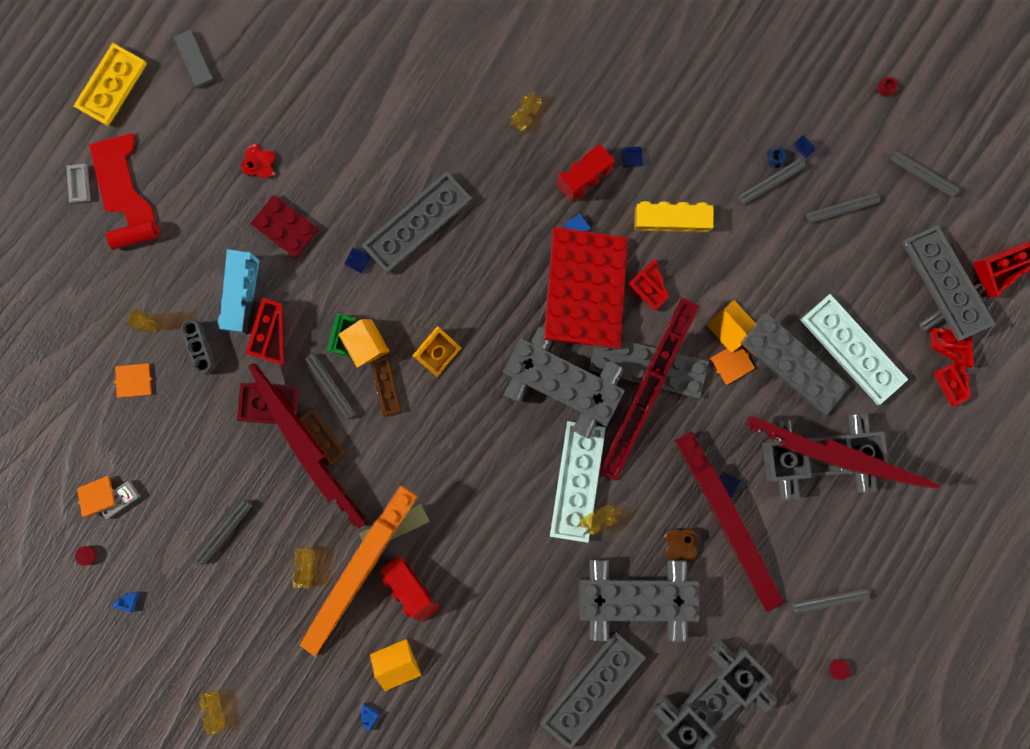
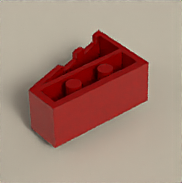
(585, 173)
(1003, 268)
(268, 333)
(408, 589)

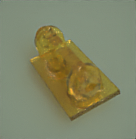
(529, 105)
(140, 320)
(605, 517)
(303, 577)
(214, 720)

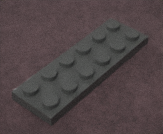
(416, 222)
(948, 283)
(795, 364)
(684, 376)
(592, 690)

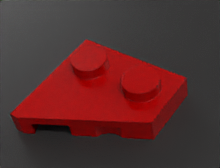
(650, 286)
(945, 343)
(954, 383)

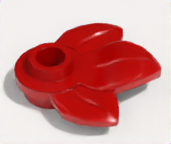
(260, 160)

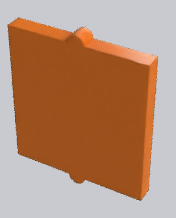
(732, 365)
(133, 380)
(96, 496)

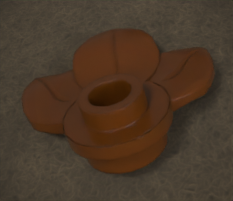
(679, 547)

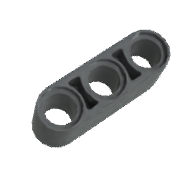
(192, 340)

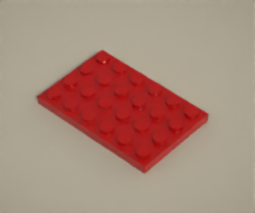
(586, 288)

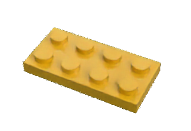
(110, 84)

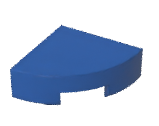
(577, 223)
(127, 602)
(368, 716)

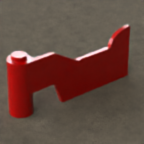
(119, 194)

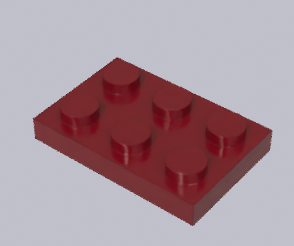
(284, 226)
(253, 407)

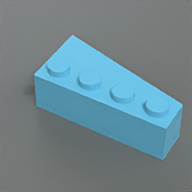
(238, 291)

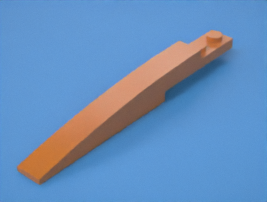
(358, 570)

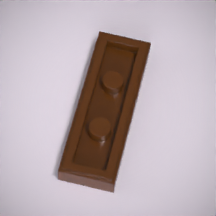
(386, 386)
(323, 436)

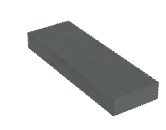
(193, 58)

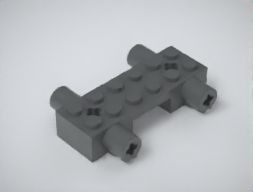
(564, 383)
(803, 467)
(638, 600)
(715, 699)

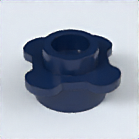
(780, 152)

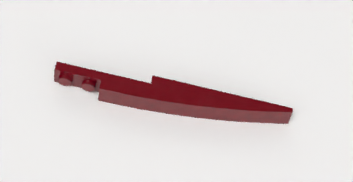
(648, 388)
(305, 447)
(838, 455)
(729, 521)

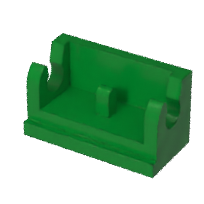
(335, 343)

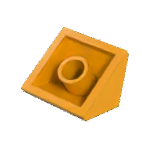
(731, 326)
(363, 342)
(437, 351)
(394, 665)

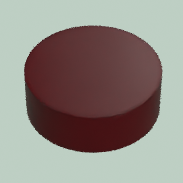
(887, 86)
(85, 555)
(839, 669)

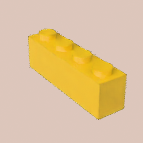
(673, 217)

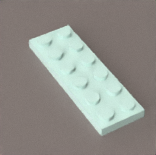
(854, 349)
(576, 483)

